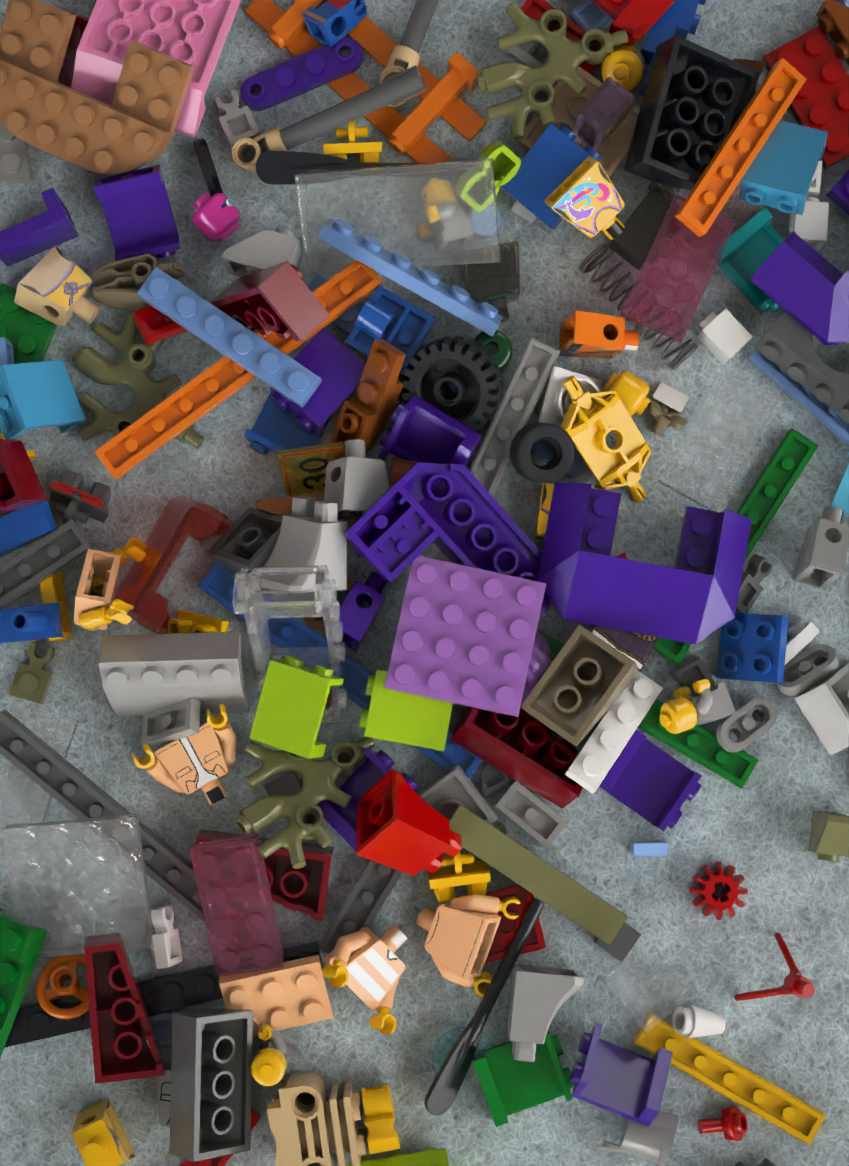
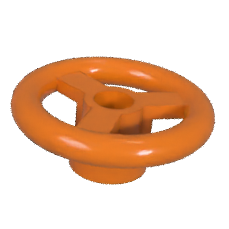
(58, 977)

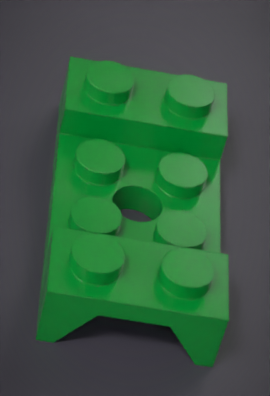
(18, 955)

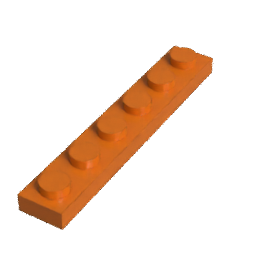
(740, 147)

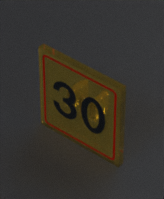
(305, 467)

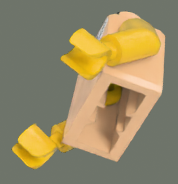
(98, 584)

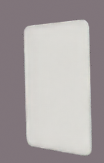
(670, 397)

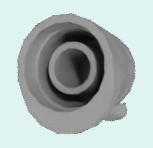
(647, 1142)

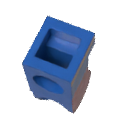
(334, 19)

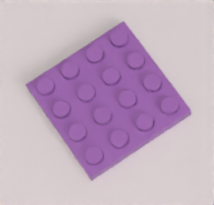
(465, 636)

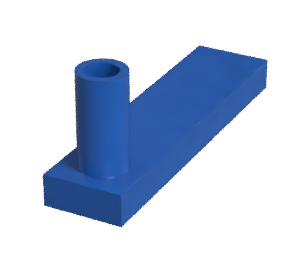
(25, 527)
(30, 623)

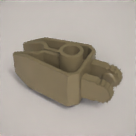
(120, 280)

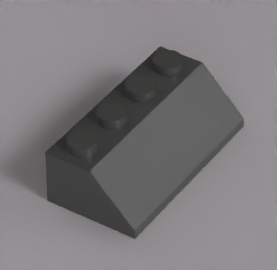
(211, 1083)

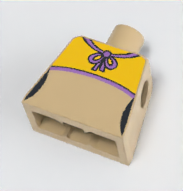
(57, 290)

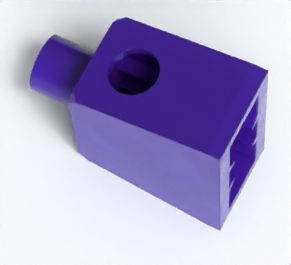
(357, 620)

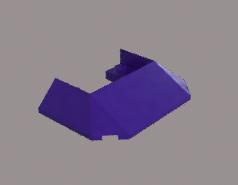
(808, 283)
(452, 511)
(636, 595)

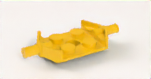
(588, 423)

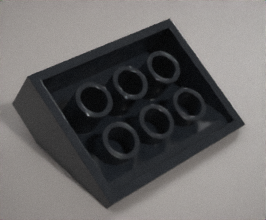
(687, 112)

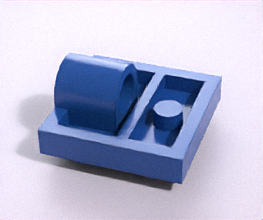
(393, 320)
(753, 648)

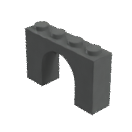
(793, 350)

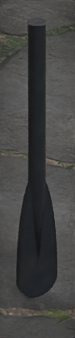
(281, 166)
(456, 1065)

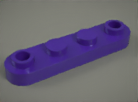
(301, 74)

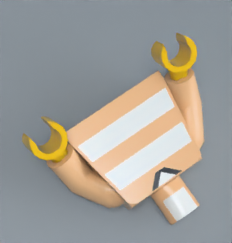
(369, 970)

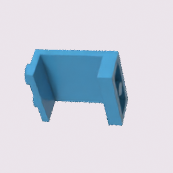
(784, 168)
(37, 397)

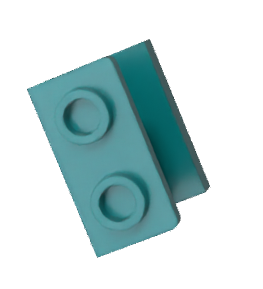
(746, 253)

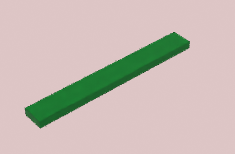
(761, 507)
(695, 743)

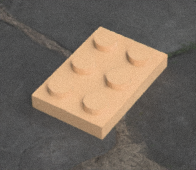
(280, 995)

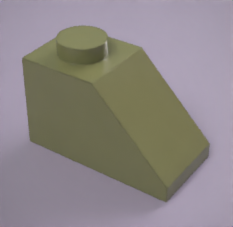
(829, 835)

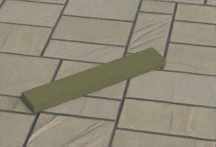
(537, 875)

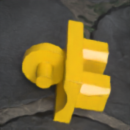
(368, 150)
(196, 622)
(459, 871)

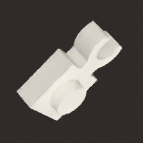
(166, 939)

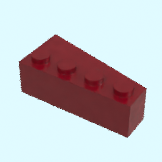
(119, 1021)

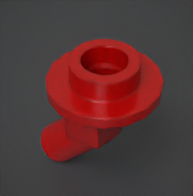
(732, 1123)

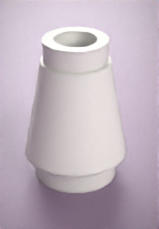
(696, 1022)

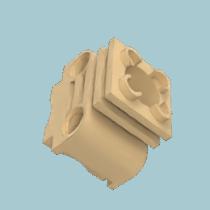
(316, 1128)

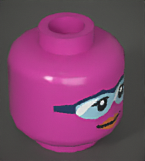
(215, 216)

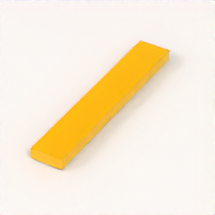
(734, 1081)

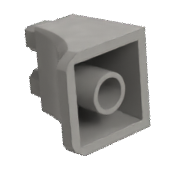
(309, 539)
(533, 1002)

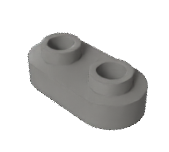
(808, 669)
(744, 725)

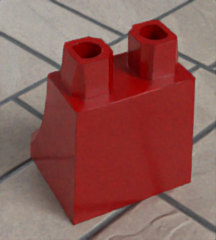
(401, 828)

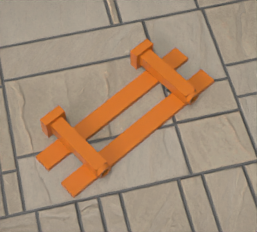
(404, 134)

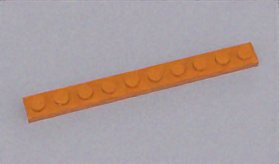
(223, 379)

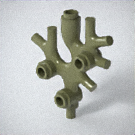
(537, 82)
(129, 373)
(301, 808)

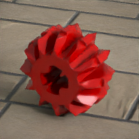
(706, 888)

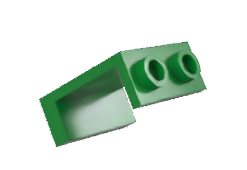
(517, 1084)

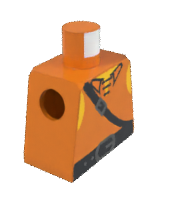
(595, 336)

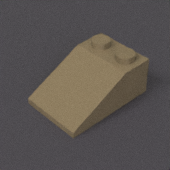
(579, 686)

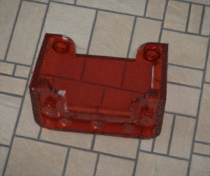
(178, 520)

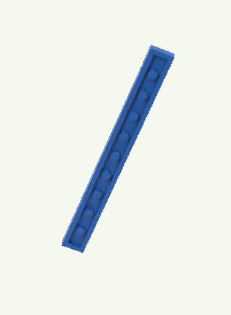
(294, 633)

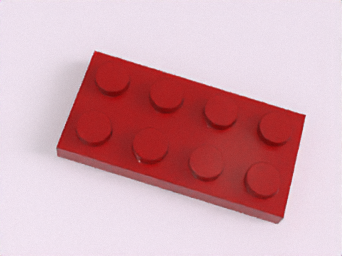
(824, 95)

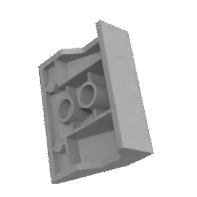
(163, 669)

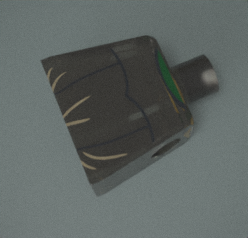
(495, 282)

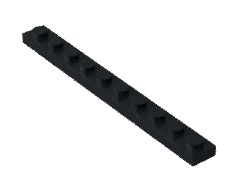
(158, 994)

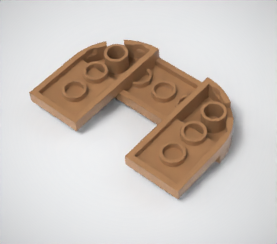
(71, 123)

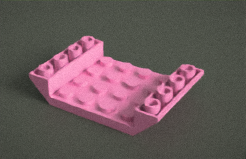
(180, 28)

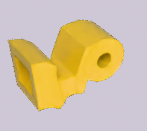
(380, 1119)

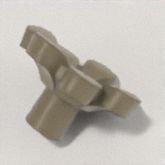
(665, 417)

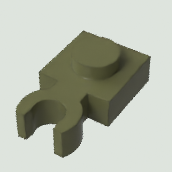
(31, 680)

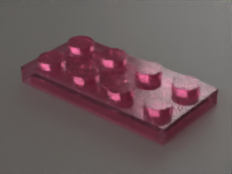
(676, 274)
(237, 905)

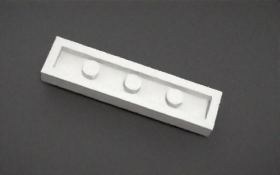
(613, 732)

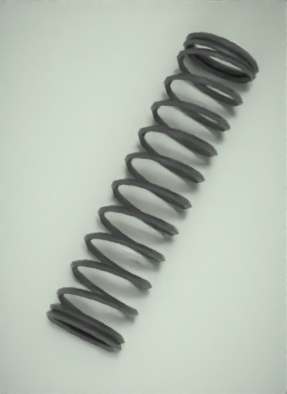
(589, 261)

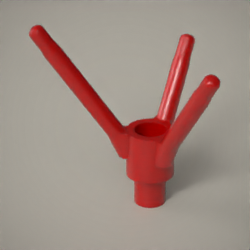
(793, 983)

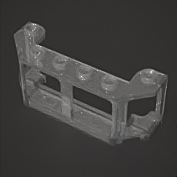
(318, 602)

